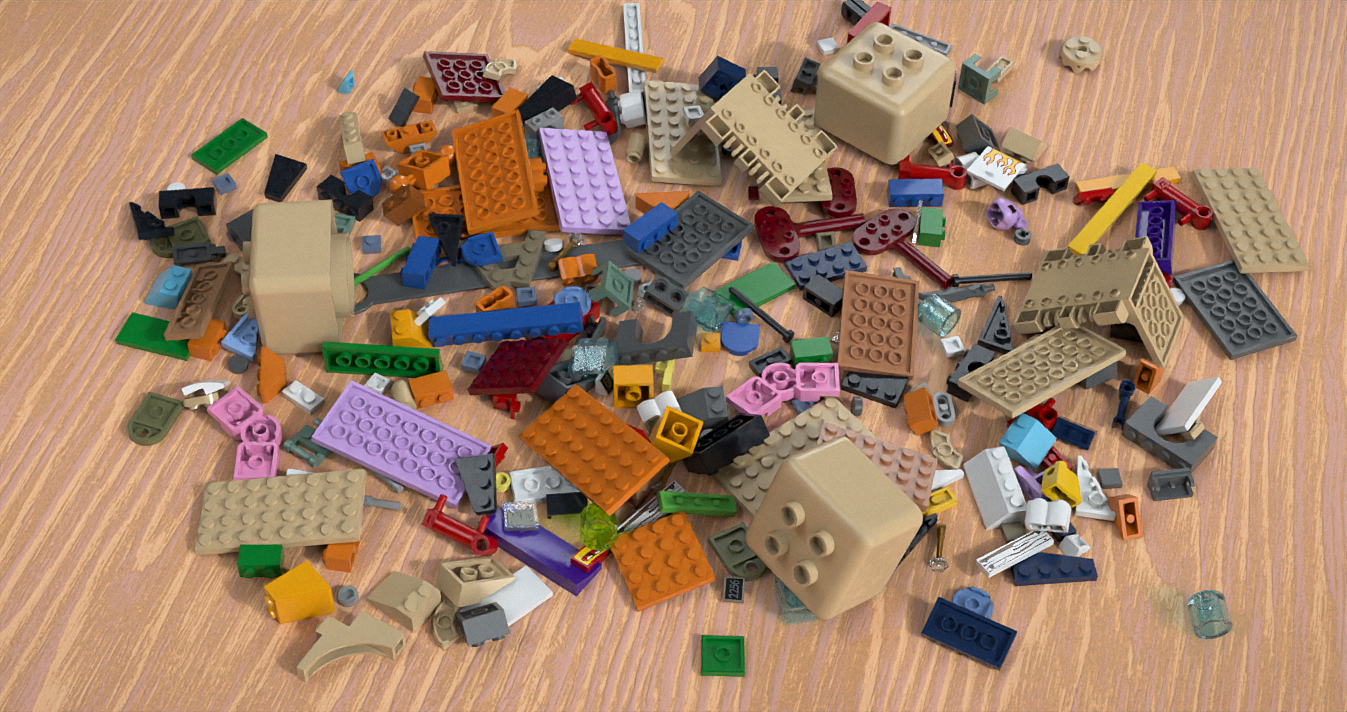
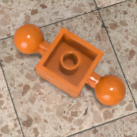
(424, 169)

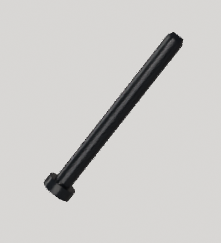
(989, 278)
(787, 334)

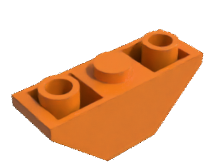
(405, 136)
(646, 201)
(271, 375)

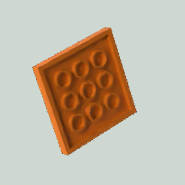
(661, 560)

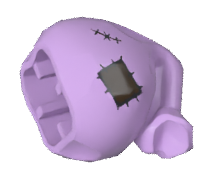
(1005, 214)

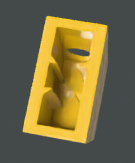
(1061, 484)

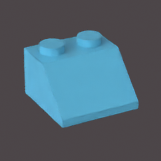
(169, 287)
(1027, 441)

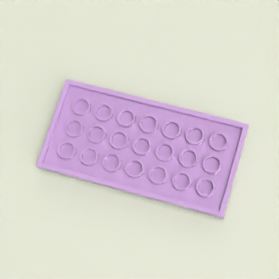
(584, 181)
(398, 442)

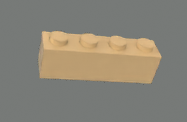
(352, 137)

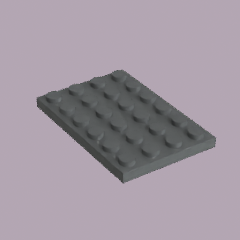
(700, 239)
(1234, 309)

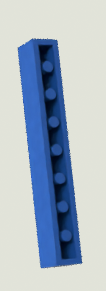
(506, 324)

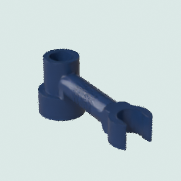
(1126, 390)

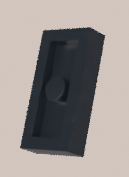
(776, 356)

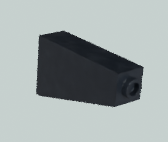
(551, 94)

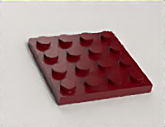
(461, 77)
(517, 367)

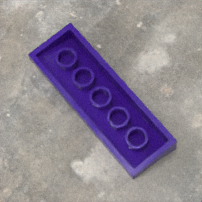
(1158, 222)
(542, 552)

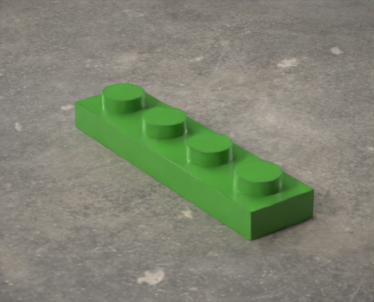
(696, 503)

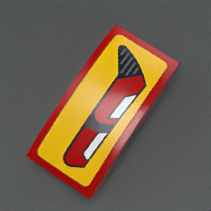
(587, 558)

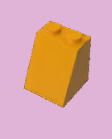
(675, 434)
(298, 595)

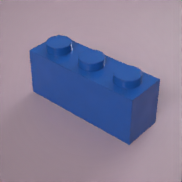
(911, 191)
(650, 227)
(421, 262)

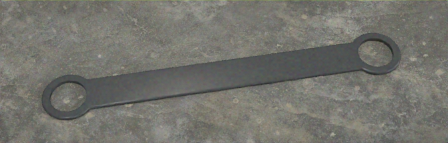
(464, 277)

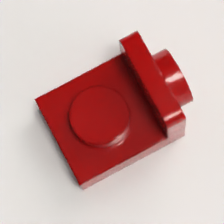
(507, 402)

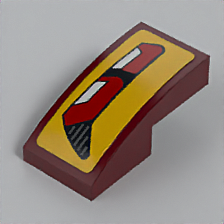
(941, 134)

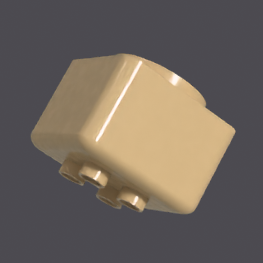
(884, 93)
(298, 276)
(833, 527)

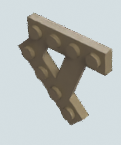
(527, 255)

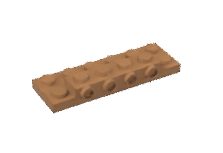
(199, 301)

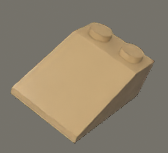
(472, 579)
(406, 599)

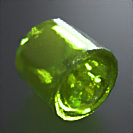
(597, 528)

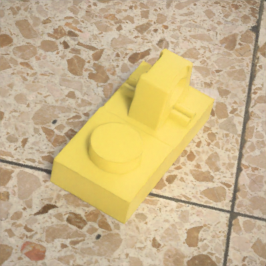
(666, 369)

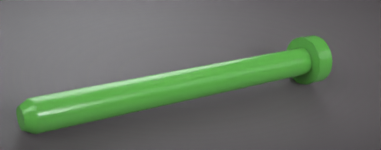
(380, 266)

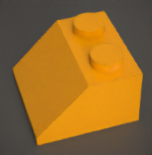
(406, 332)

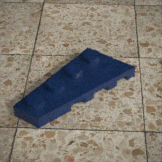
(1053, 569)

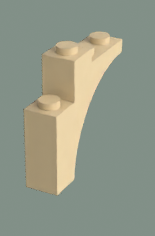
(339, 641)

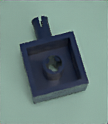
(720, 78)

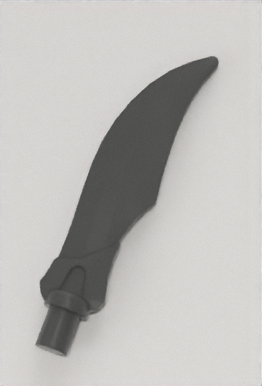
(612, 104)
(957, 294)

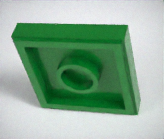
(722, 656)

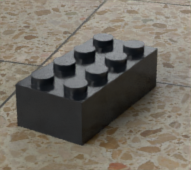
(726, 443)

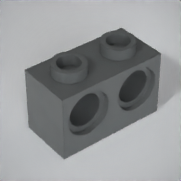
(663, 300)

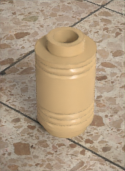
(635, 148)
(402, 394)

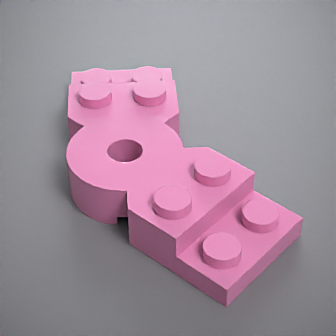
(783, 383)
(260, 435)

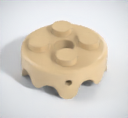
(1081, 53)

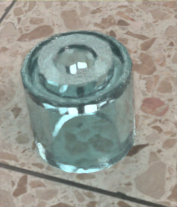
(938, 314)
(1209, 614)

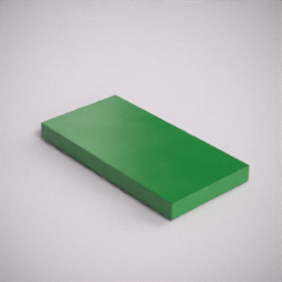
(229, 146)
(759, 286)
(148, 335)

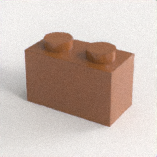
(403, 204)

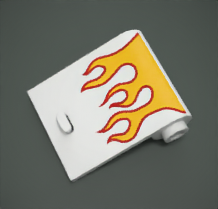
(996, 168)

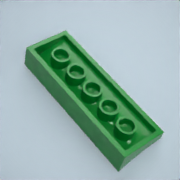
(381, 359)

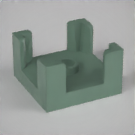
(976, 81)
(615, 286)

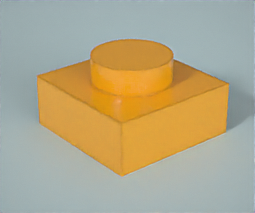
(710, 342)

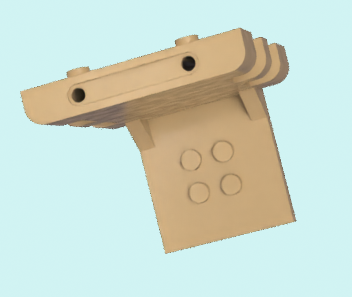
(763, 136)
(1105, 290)

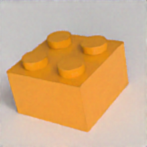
(632, 385)

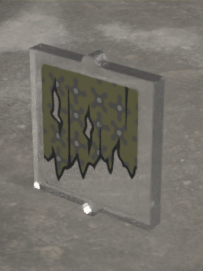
(520, 516)

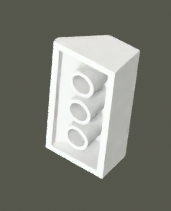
(995, 488)

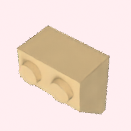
(1024, 145)

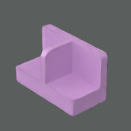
(1030, 482)

